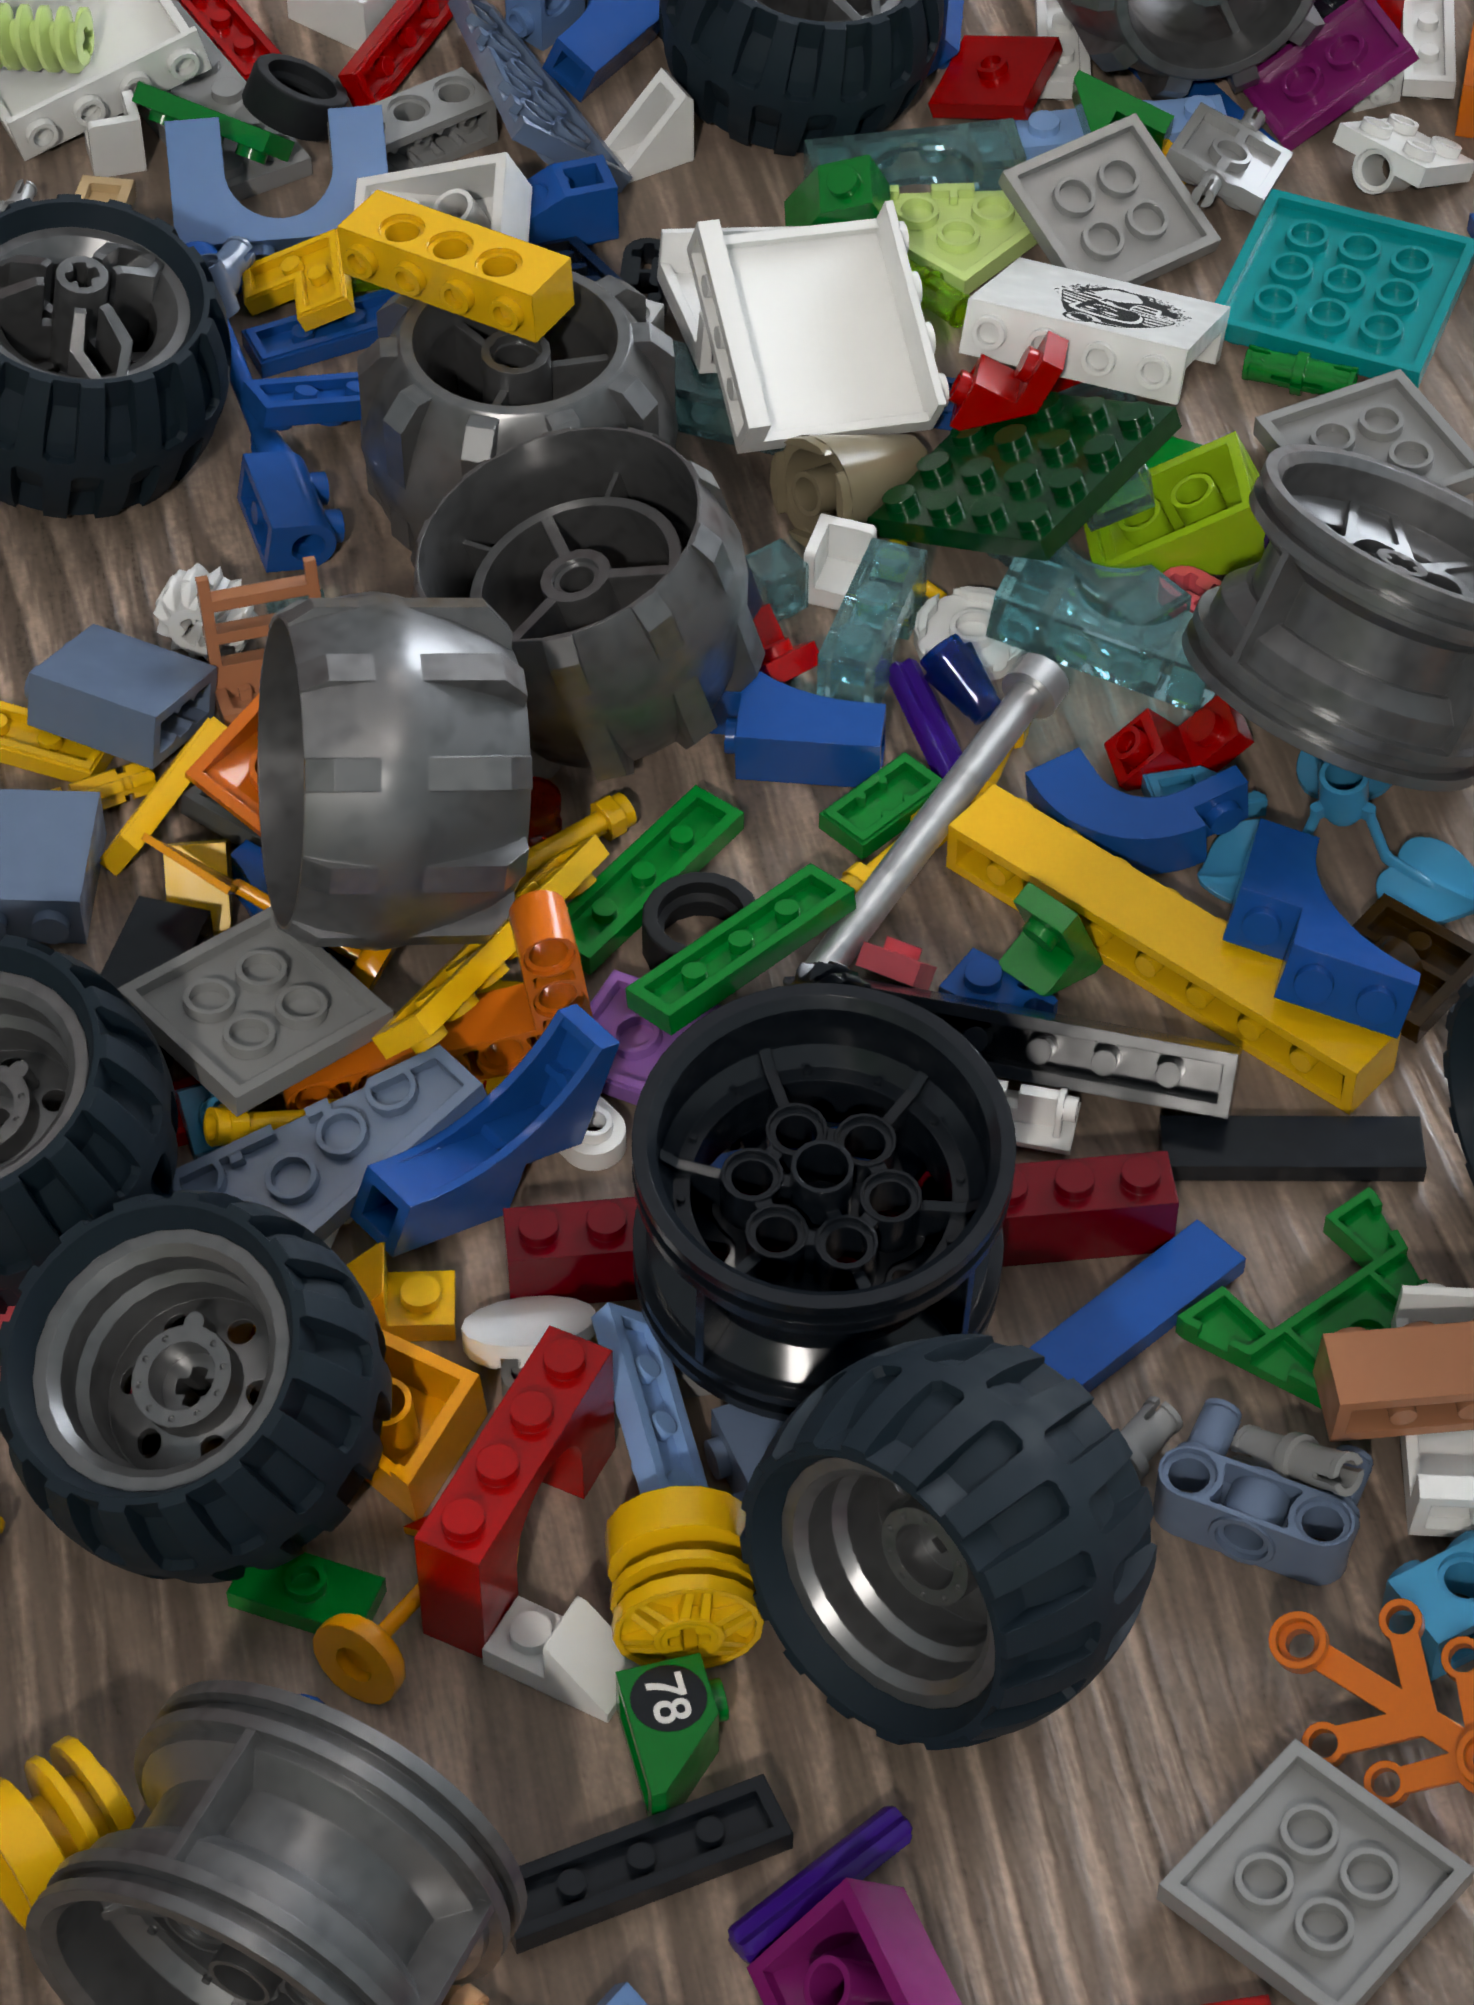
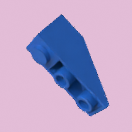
(574, 201)

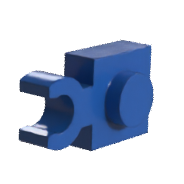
(983, 979)

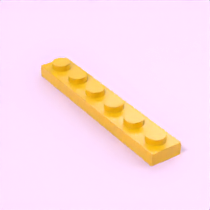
(478, 966)

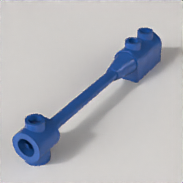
(277, 490)

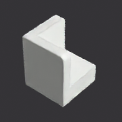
(117, 142)
(834, 558)

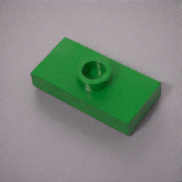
(879, 806)
(307, 1592)

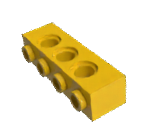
(456, 265)

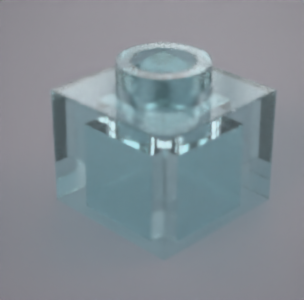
(780, 578)

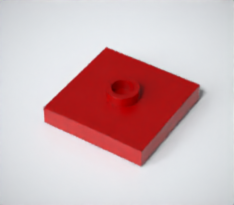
(995, 77)

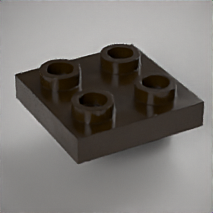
(1427, 947)

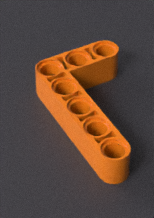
(504, 1021)

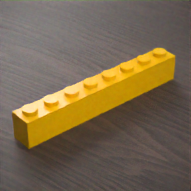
(1167, 946)

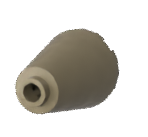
(839, 476)

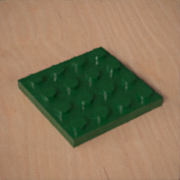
(1026, 479)

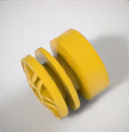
(680, 1577)
(68, 1812)

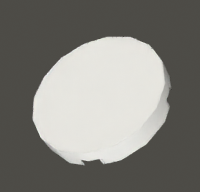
(968, 616)
(516, 1325)

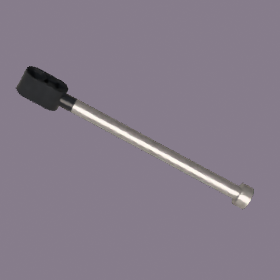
(1031, 691)

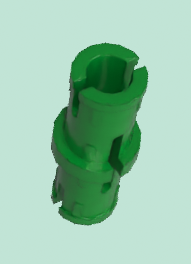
(1296, 372)

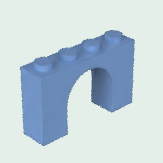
(210, 212)

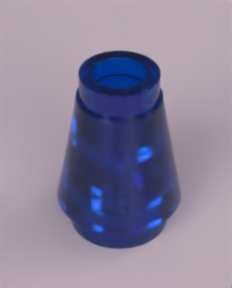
(961, 678)

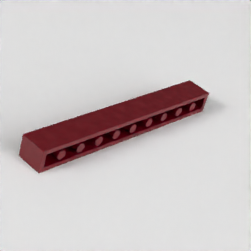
(1053, 1216)

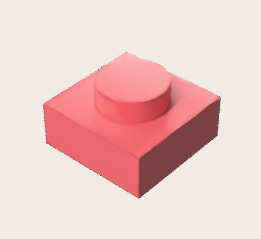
(897, 961)

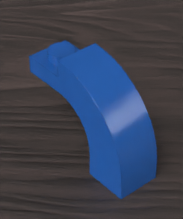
(1147, 832)

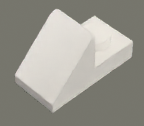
(559, 1655)

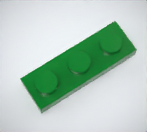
(252, 141)

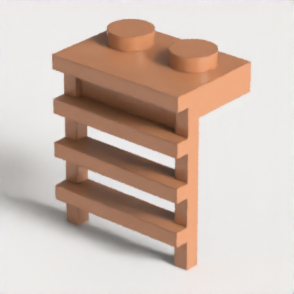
(240, 672)

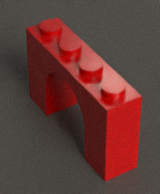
(546, 1429)

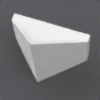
(655, 129)

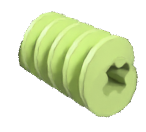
(44, 41)

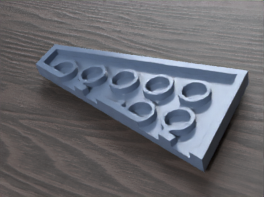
(525, 94)
(319, 1160)

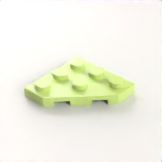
(962, 232)

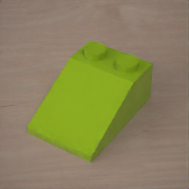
(1197, 516)

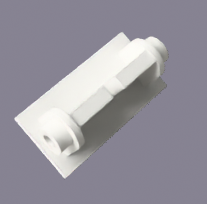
(1043, 1117)

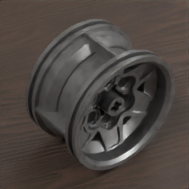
(1352, 619)
(279, 1868)

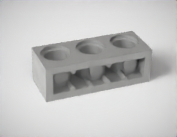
(437, 121)

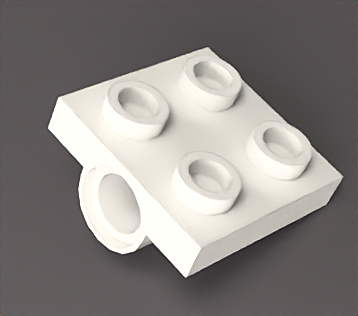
(1410, 154)

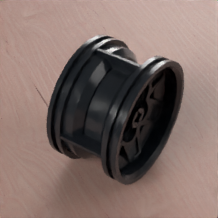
(772, 1076)

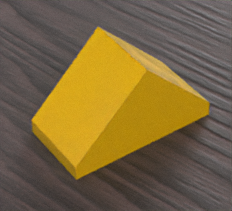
(191, 890)

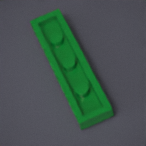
(673, 846)
(740, 949)

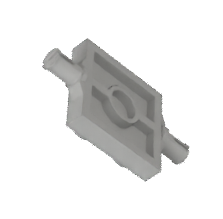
(1228, 158)

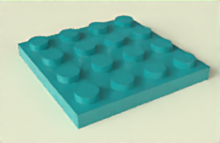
(1345, 285)

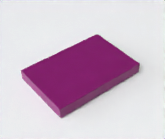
(1319, 82)

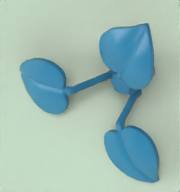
(1424, 875)

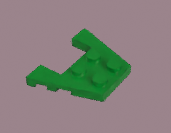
(1289, 1351)

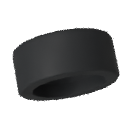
(292, 96)
(682, 898)

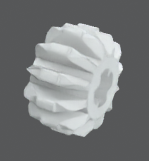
(181, 616)

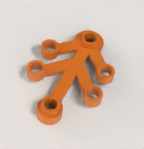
(1407, 1711)

